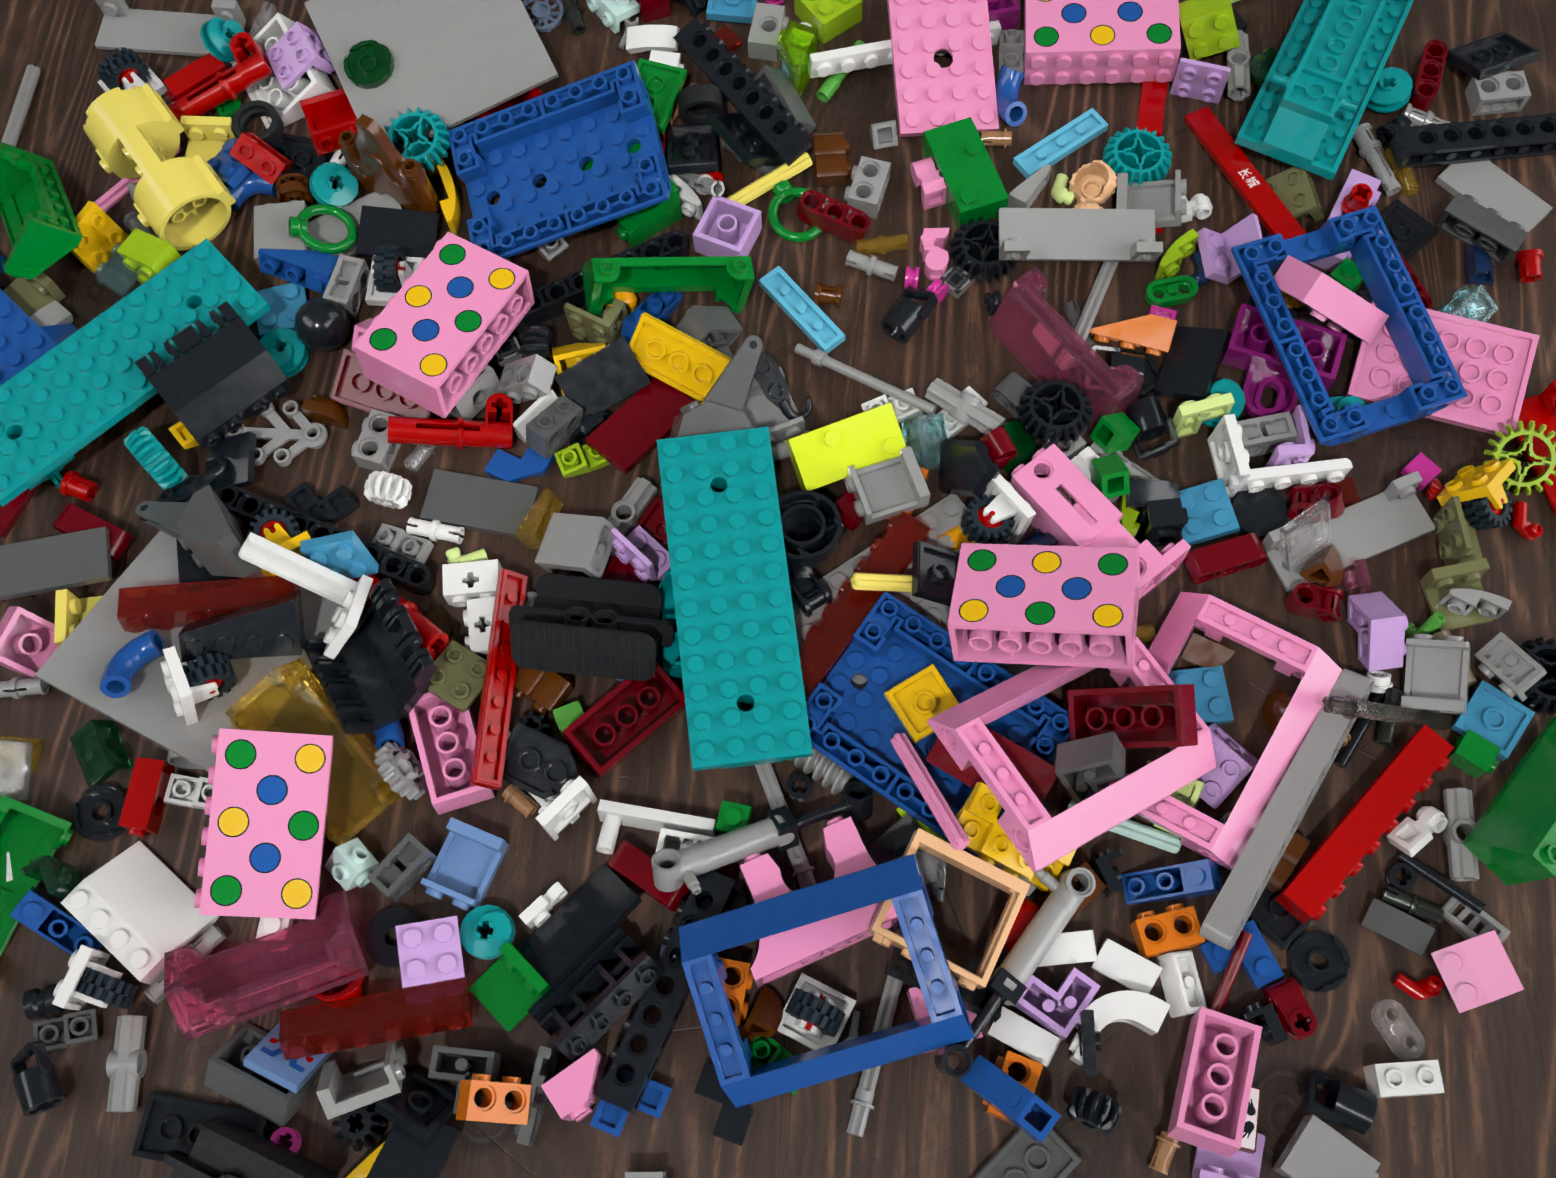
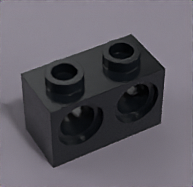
(1162, 521)

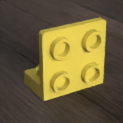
(206, 135)
(70, 612)

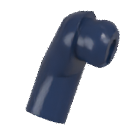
(1200, 275)

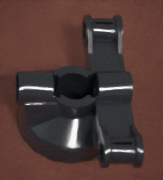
(801, 514)

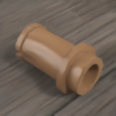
(997, 138)
(520, 801)
(1164, 1153)

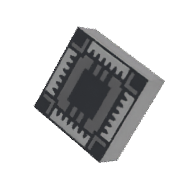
(957, 281)
(509, 351)

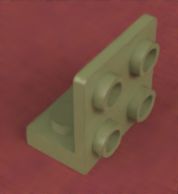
(1297, 192)
(34, 293)
(596, 329)
(1455, 534)
(1461, 575)
(458, 676)

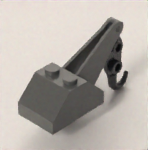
(725, 400)
(201, 523)

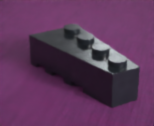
(248, 632)

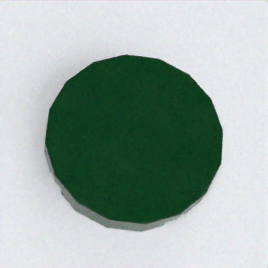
(373, 70)
(1024, 444)

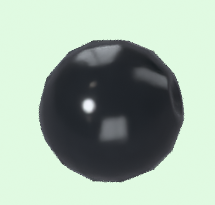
(322, 325)

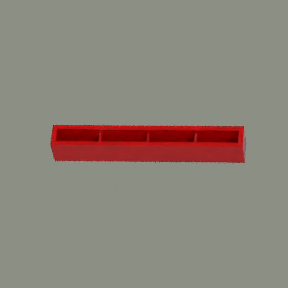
(1364, 824)

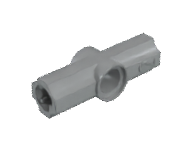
(1239, 78)
(963, 407)
(633, 503)
(1460, 815)
(126, 1063)

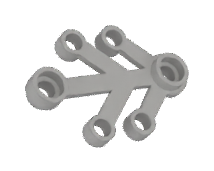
(282, 434)

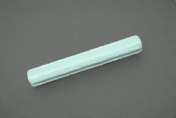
(1145, 834)

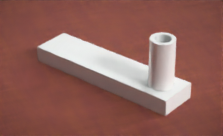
(616, 814)

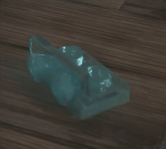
(115, 274)
(1472, 304)
(925, 437)

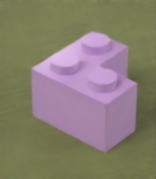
(1379, 630)
(1057, 1009)

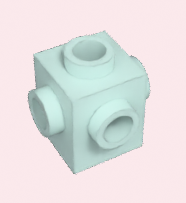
(351, 864)

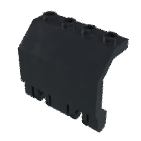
(216, 378)
(379, 667)

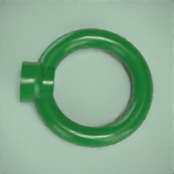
(783, 194)
(298, 228)

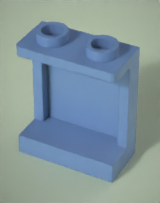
(465, 865)

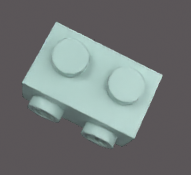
(613, 11)

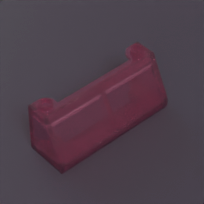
(1052, 348)
(265, 971)

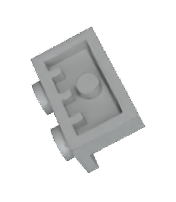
(1509, 665)

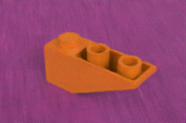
(1147, 332)

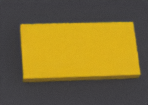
(676, 357)

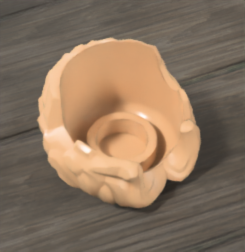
(1093, 183)

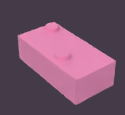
(1329, 300)
(446, 753)
(1215, 1082)

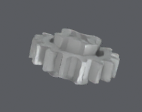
(401, 770)

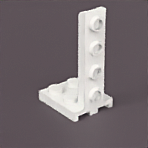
(1232, 464)
(315, 578)
(564, 807)

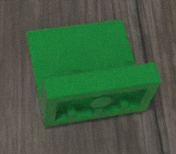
(510, 987)

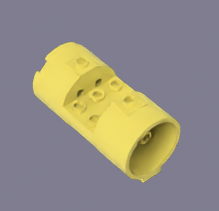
(139, 140)

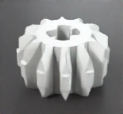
(388, 489)

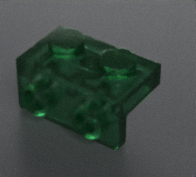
(57, 875)

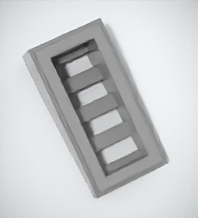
(1028, 191)
(1467, 931)

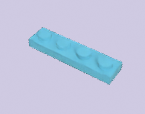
(1061, 143)
(802, 310)

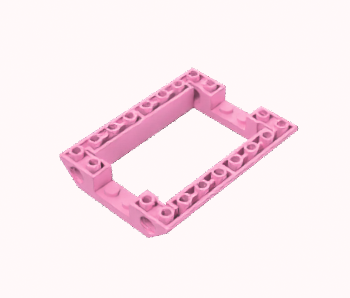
(1292, 657)
(1025, 819)

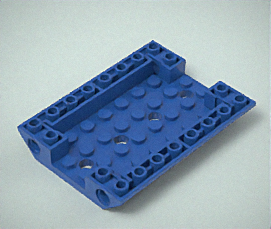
(553, 141)
(858, 724)

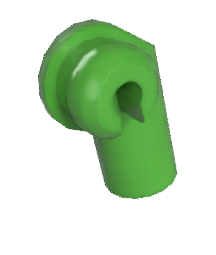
(1428, 627)

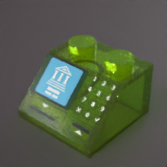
(796, 45)

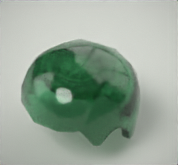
(1261, 65)

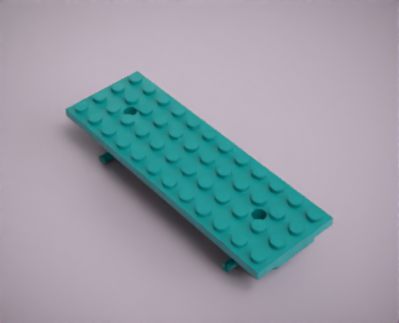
(1322, 81)
(92, 375)
(732, 600)

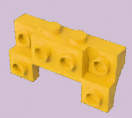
(992, 844)

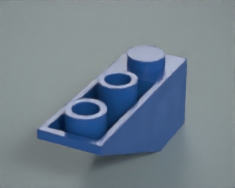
(300, 267)
(658, 304)
(1172, 882)
(53, 922)
(1011, 1099)

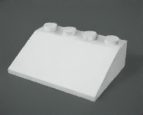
(286, 102)
(138, 911)

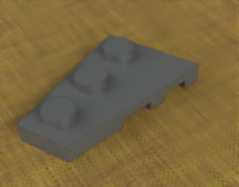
(543, 1071)

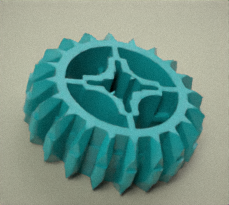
(415, 127)
(1138, 154)
(154, 458)

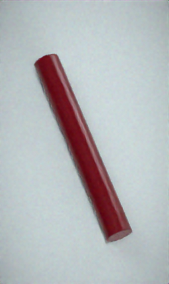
(1231, 971)

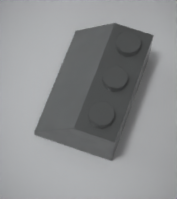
(780, 85)
(1482, 227)
(249, 1089)

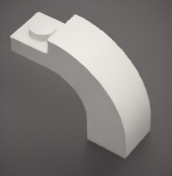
(1123, 1006)

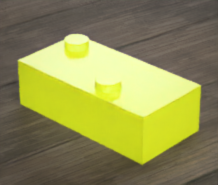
(857, 440)

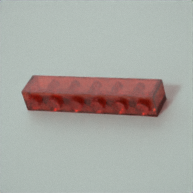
(184, 603)
(375, 1018)

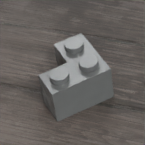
(711, 325)
(1090, 764)
(460, 1063)

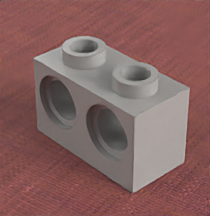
(1498, 93)
(870, 187)
(348, 284)
(527, 379)
(1264, 433)
(372, 440)

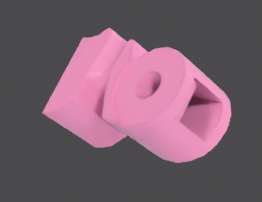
(931, 183)
(933, 253)

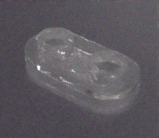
(1398, 1030)

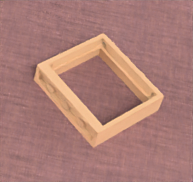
(990, 874)

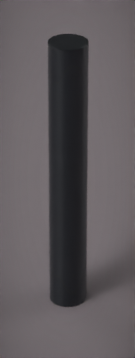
(1356, 736)
(1442, 883)

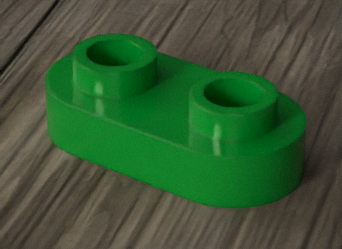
(1169, 291)

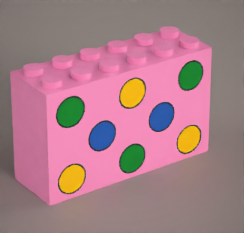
(1100, 41)
(445, 324)
(1045, 605)
(265, 824)

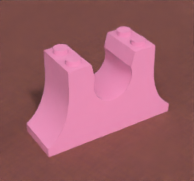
(809, 943)

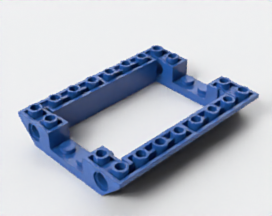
(1393, 292)
(705, 975)

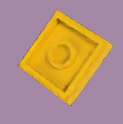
(919, 700)

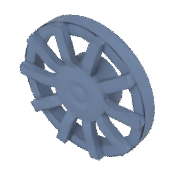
(542, 13)

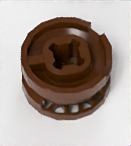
(293, 189)

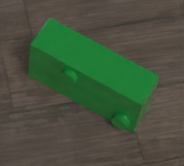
(967, 171)

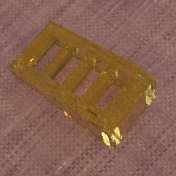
(535, 525)

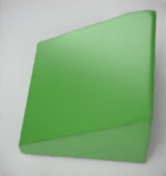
(567, 715)

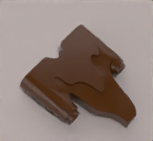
(383, 169)

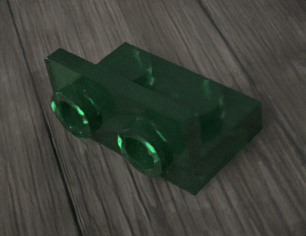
(100, 751)

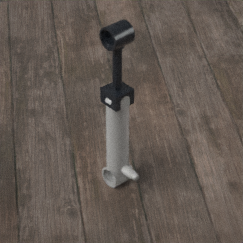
(778, 830)
(1009, 980)

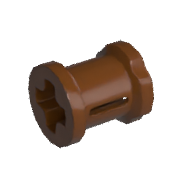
(828, 294)

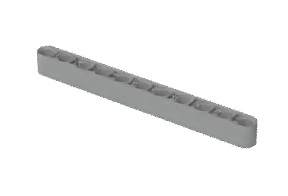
(1282, 817)

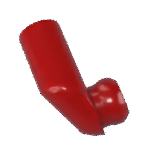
(1522, 525)
(1419, 989)

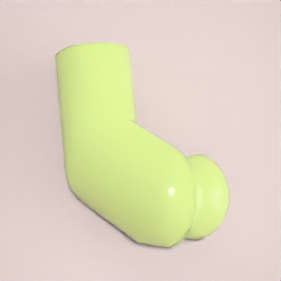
(1059, 190)
(455, 556)

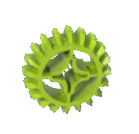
(1526, 444)

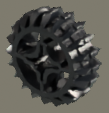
(968, 250)
(1043, 399)
(1536, 698)

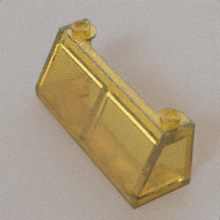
(295, 702)

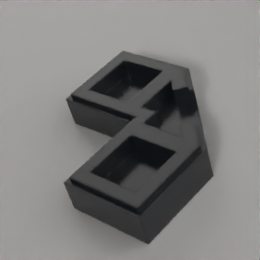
(329, 509)
(732, 1121)

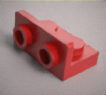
(260, 157)

